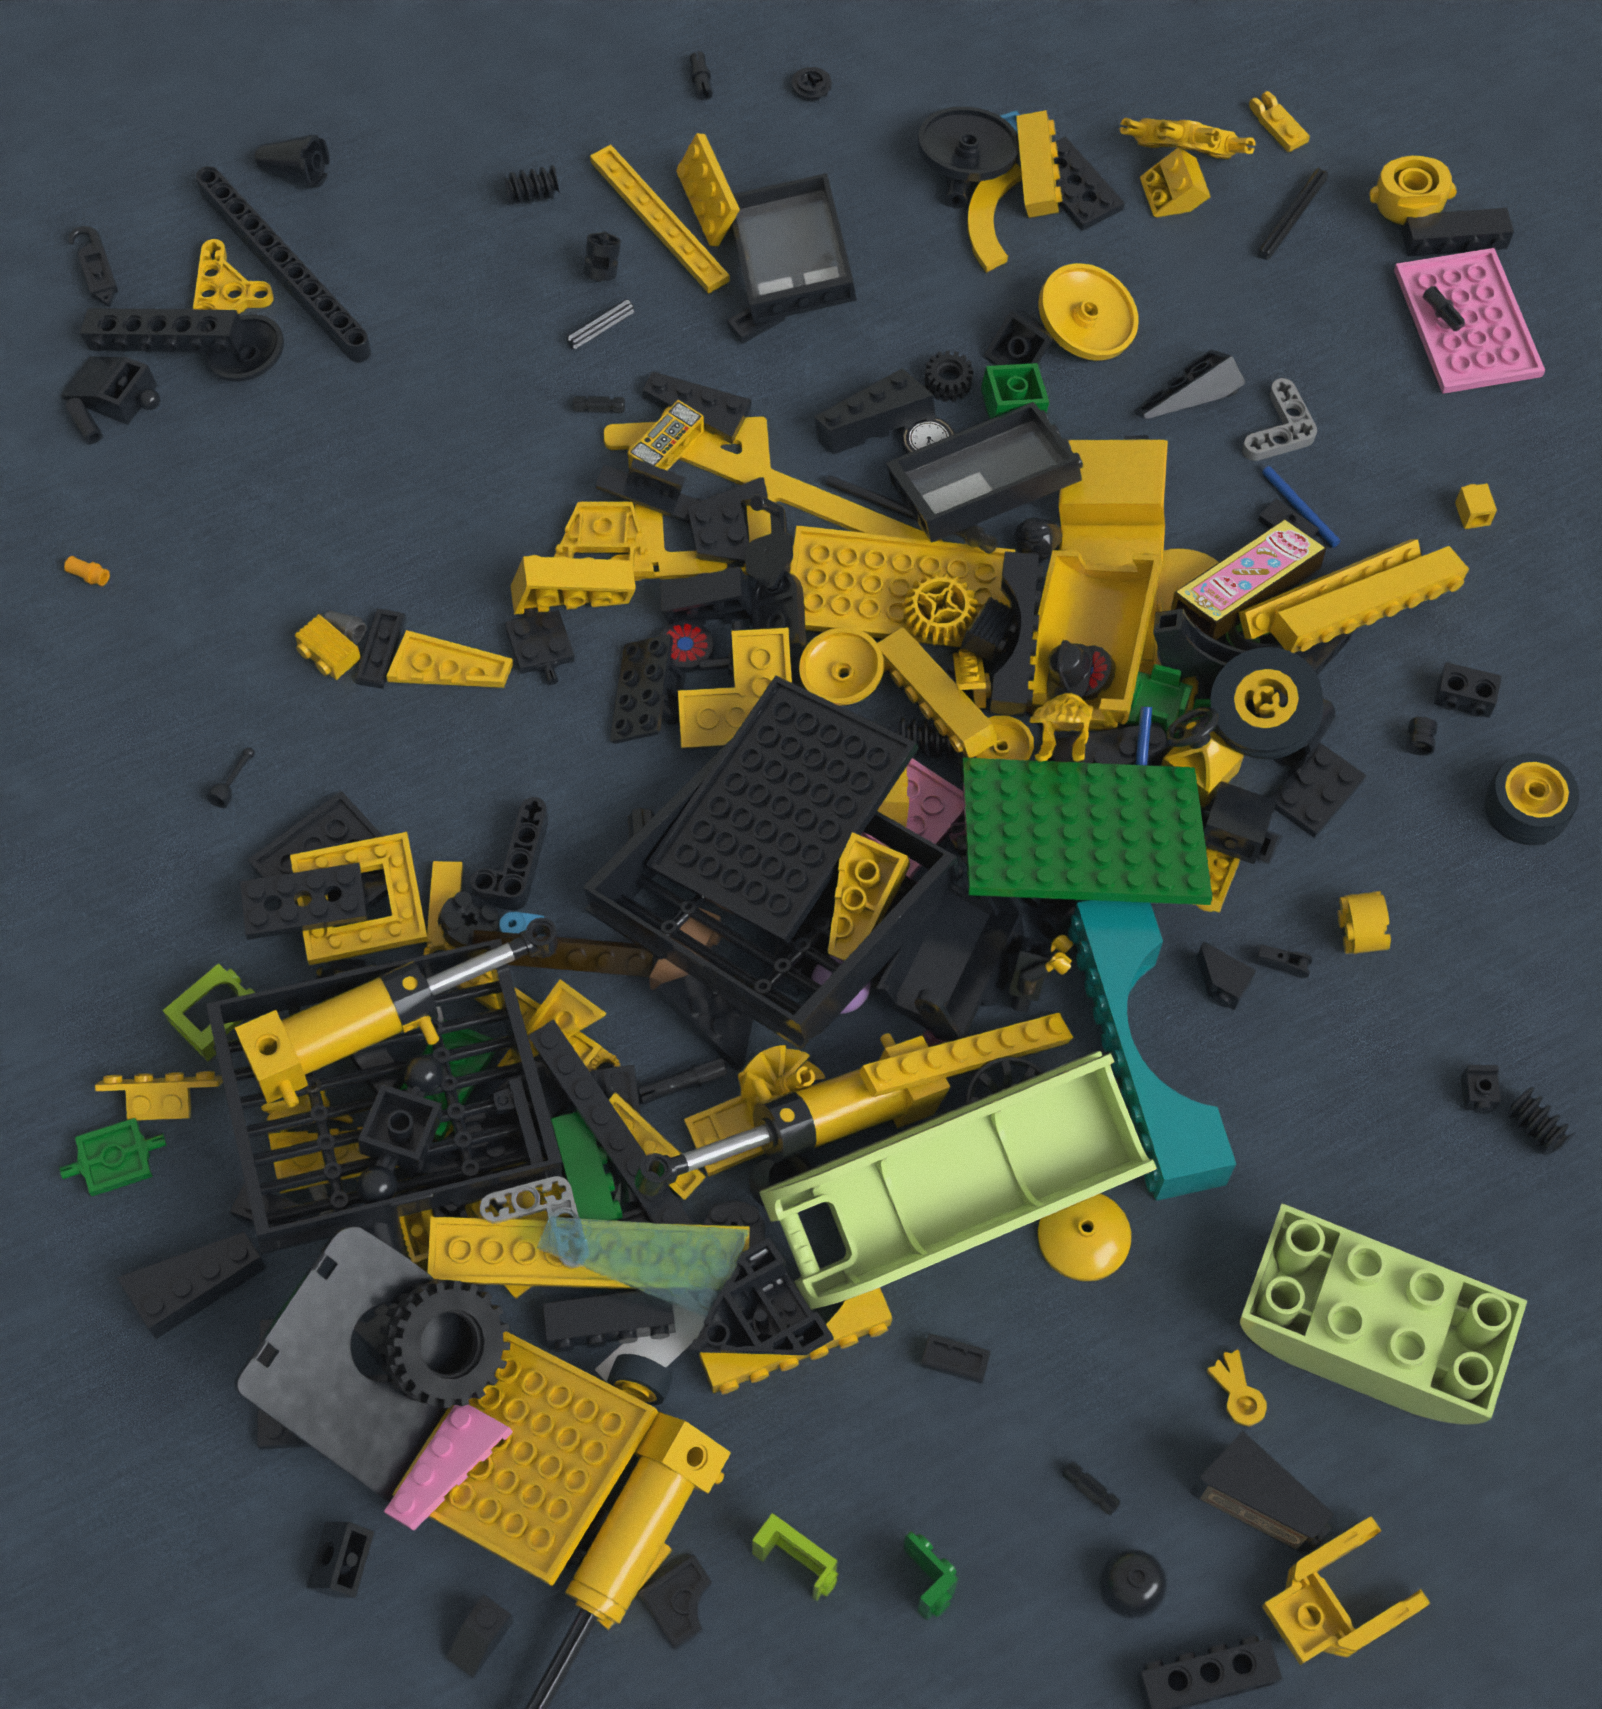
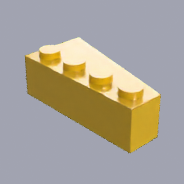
(571, 583)

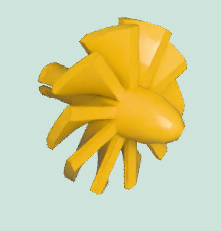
(778, 1070)

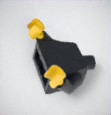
(1034, 966)

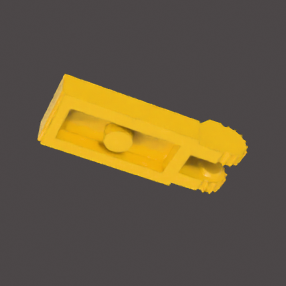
(1279, 122)

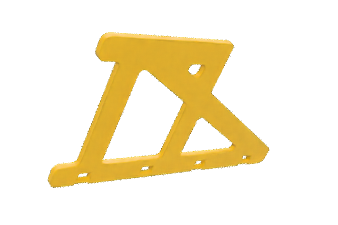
(740, 469)

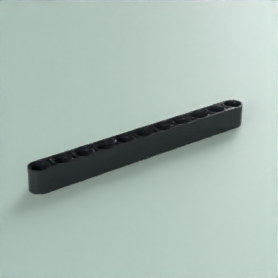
(284, 264)

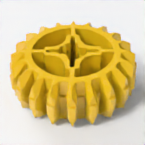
(933, 594)

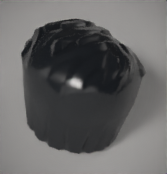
(1038, 537)

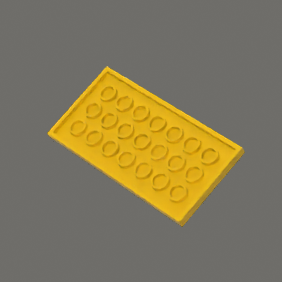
(865, 577)

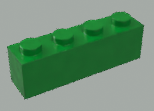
(584, 1169)

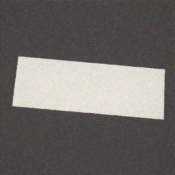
(660, 1350)

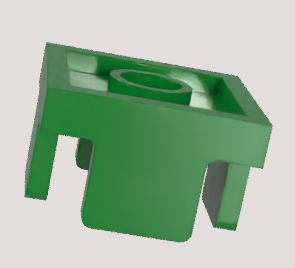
(1163, 693)

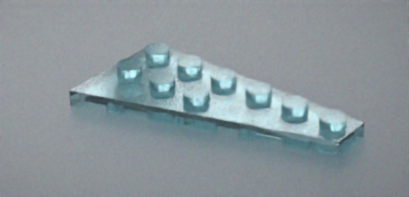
(662, 1260)

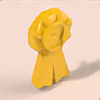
(1244, 1403)

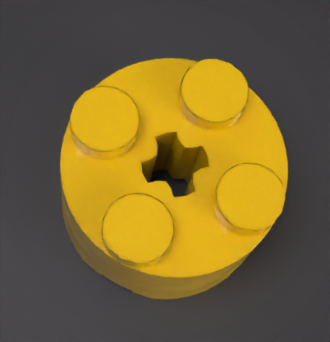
(1364, 922)

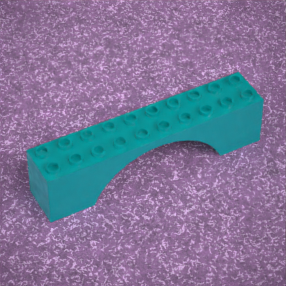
(1182, 1136)

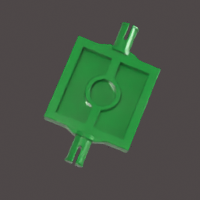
(113, 1157)

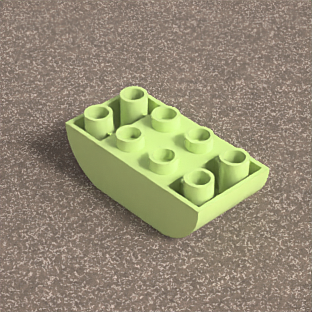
(1381, 1320)

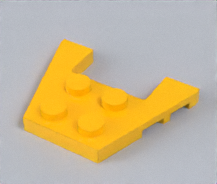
(606, 529)

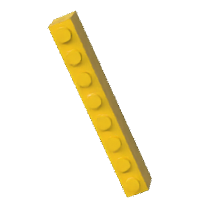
(1369, 600)

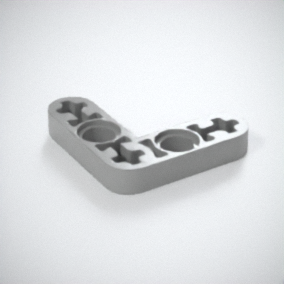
(1290, 429)
(553, 1207)

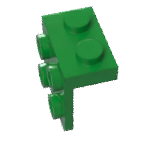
(942, 1572)

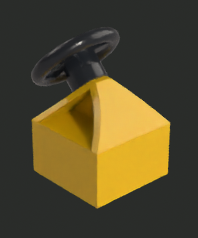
(1203, 750)

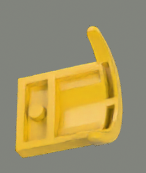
(719, 1123)

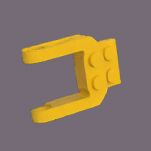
(1311, 1614)

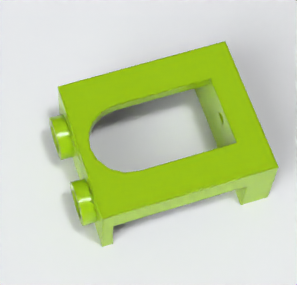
(202, 1041)
(799, 1547)

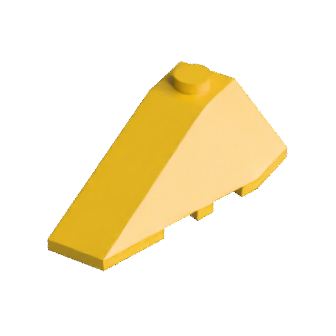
(864, 892)

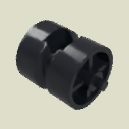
(602, 256)

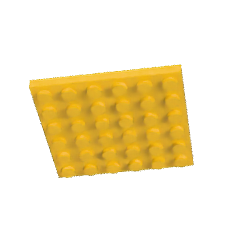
(553, 1470)

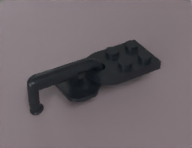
(778, 593)

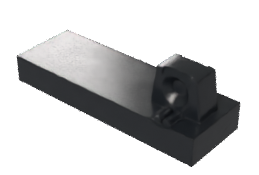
(514, 1101)

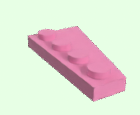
(453, 1451)

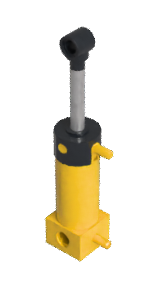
(392, 1004)
(805, 1119)

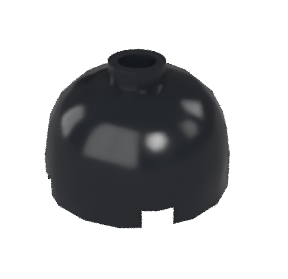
(1133, 1584)

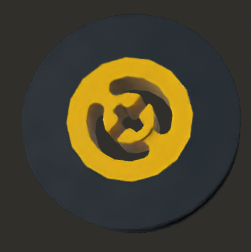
(1279, 728)

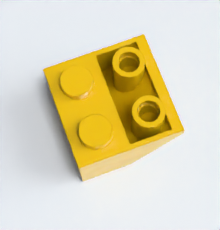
(1175, 184)

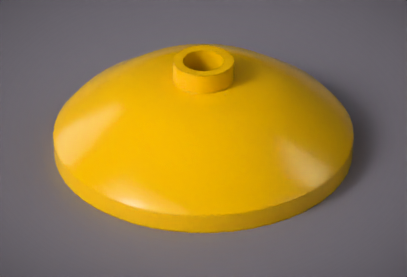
(838, 653)
(1082, 1253)

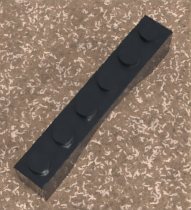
(1010, 683)

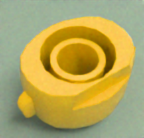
(1412, 188)

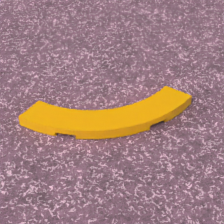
(981, 222)

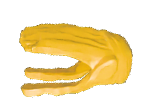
(1063, 714)

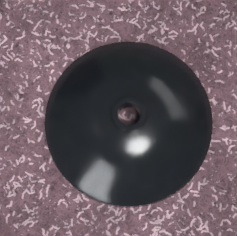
(257, 354)

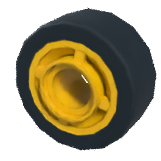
(640, 1378)

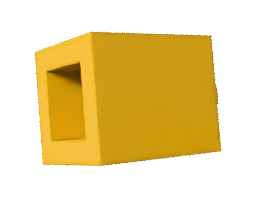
(1475, 506)

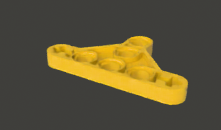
(225, 282)

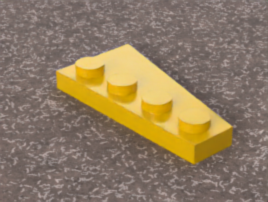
(442, 662)

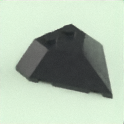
(761, 1311)

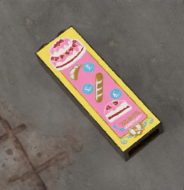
(1248, 577)

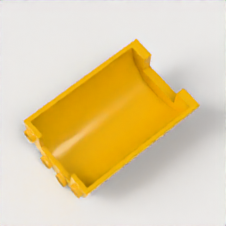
(1097, 608)

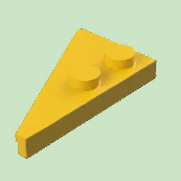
(567, 1008)

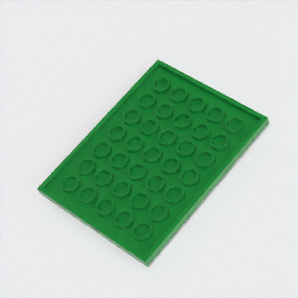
(1084, 831)

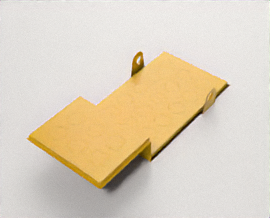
(1117, 508)

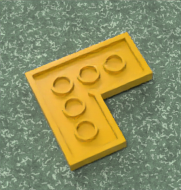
(715, 715)

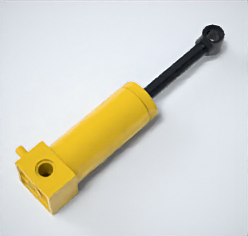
(670, 1466)

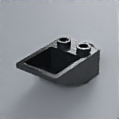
(114, 387)

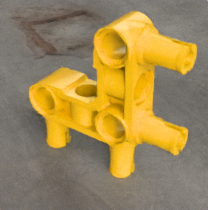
(1187, 135)

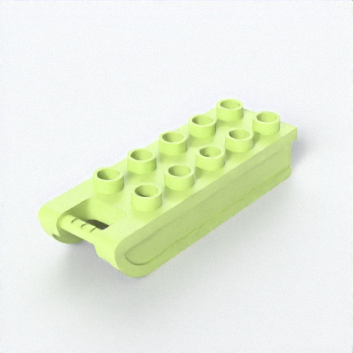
(962, 1178)

